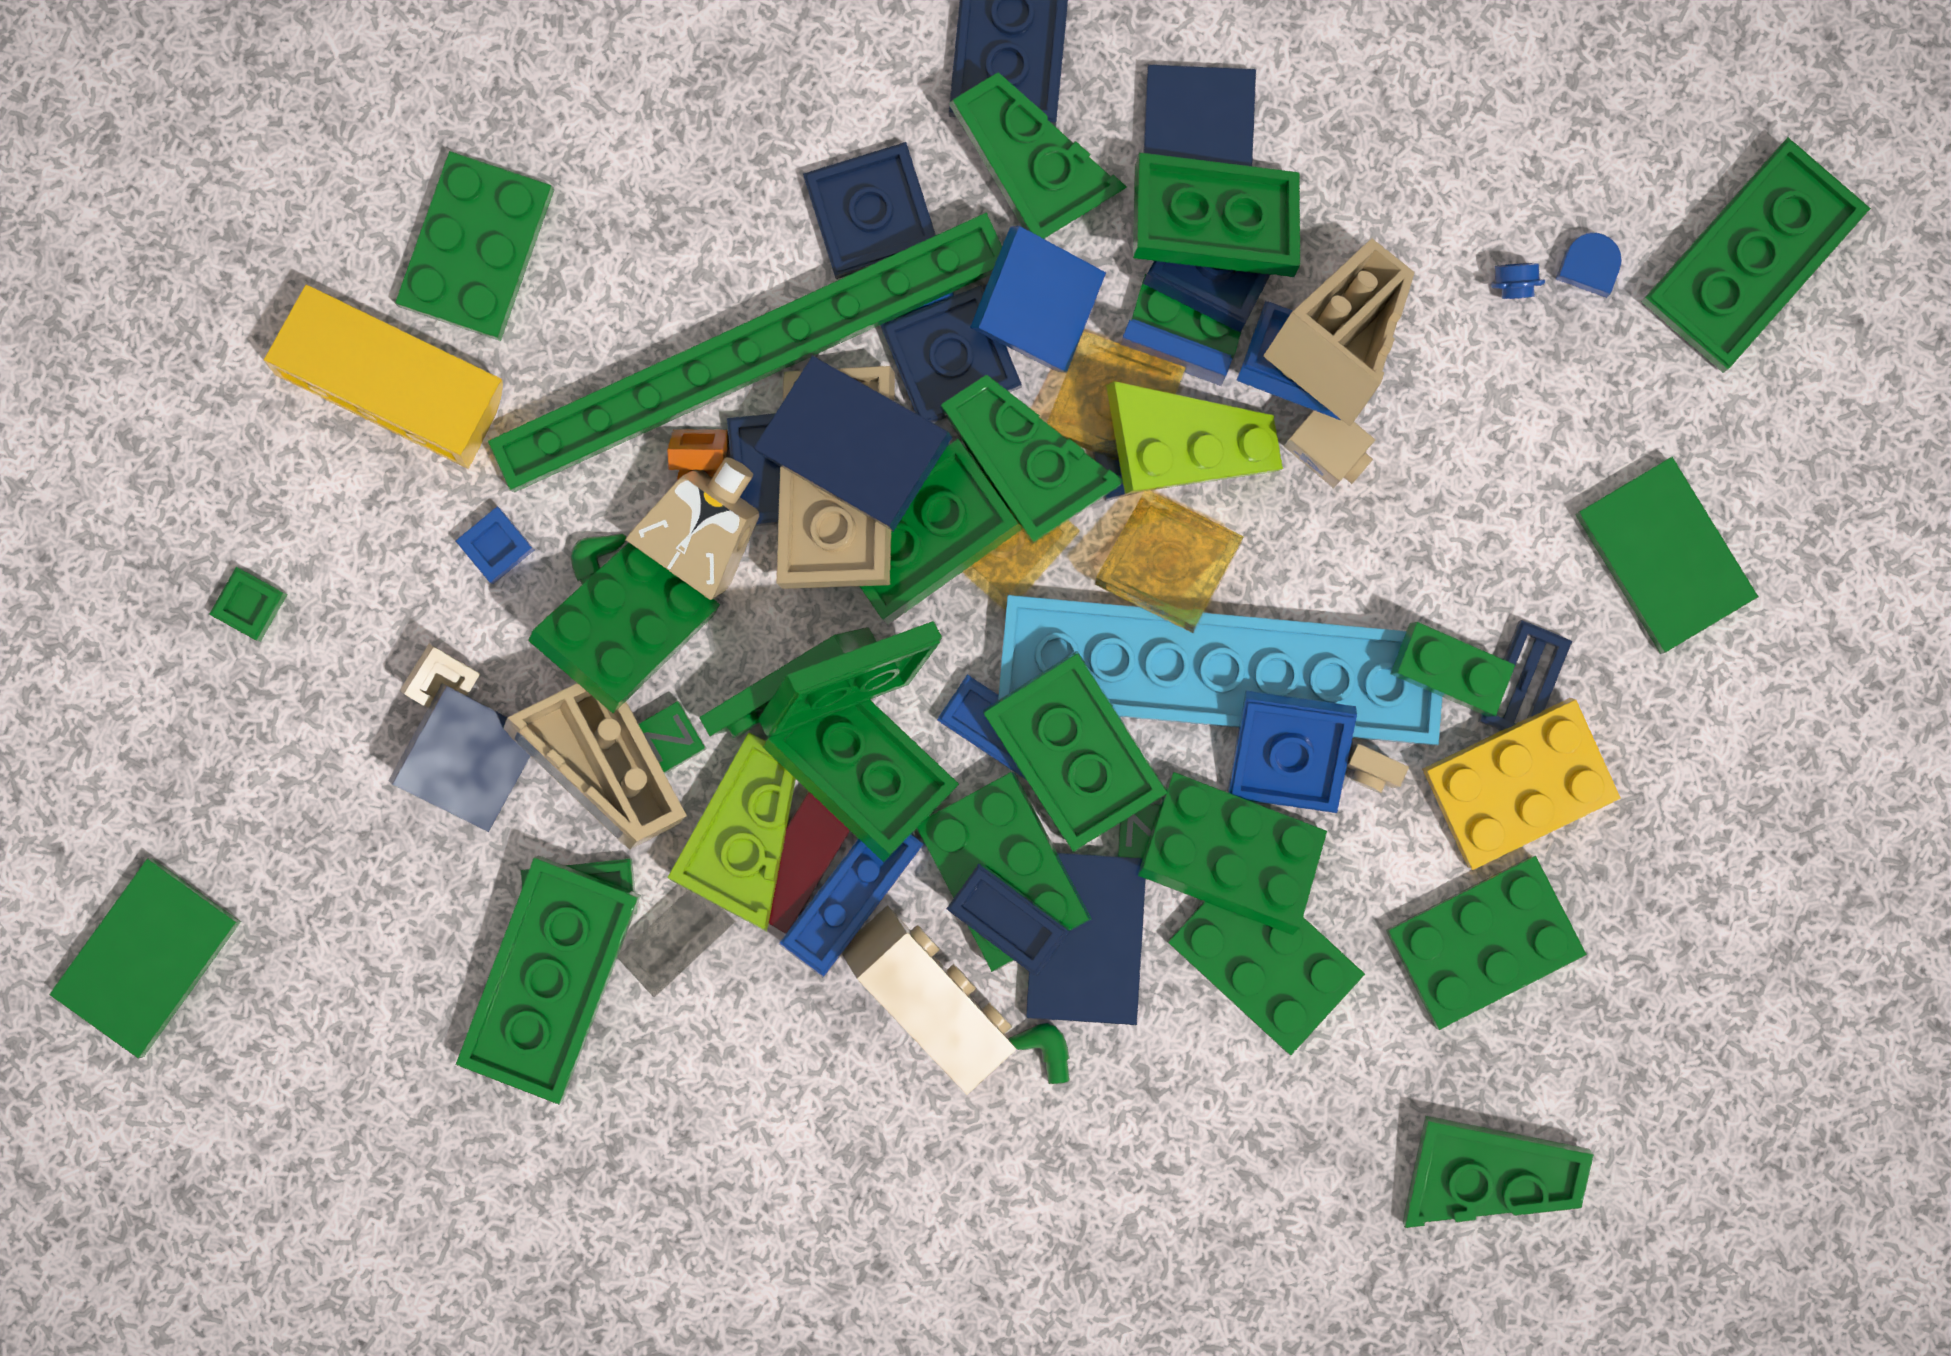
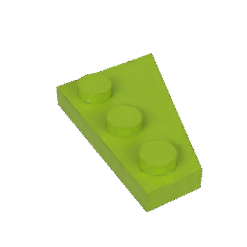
(1187, 440)
(740, 837)

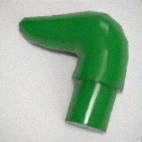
(588, 550)
(1053, 1048)

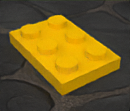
(1521, 783)

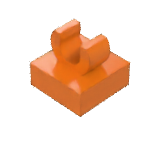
(697, 450)

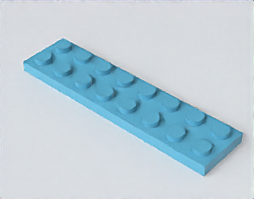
(1202, 676)

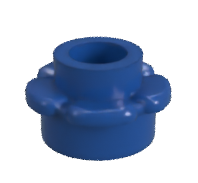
(1517, 280)

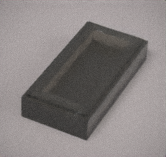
(675, 941)

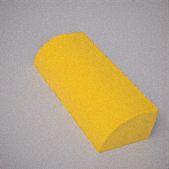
(386, 376)

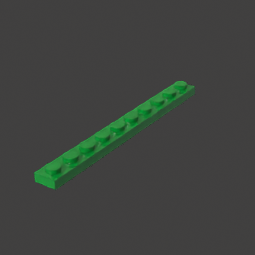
(747, 353)

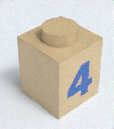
(1331, 448)

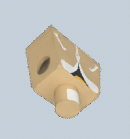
(700, 527)

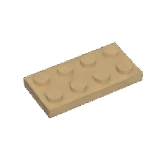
(819, 535)

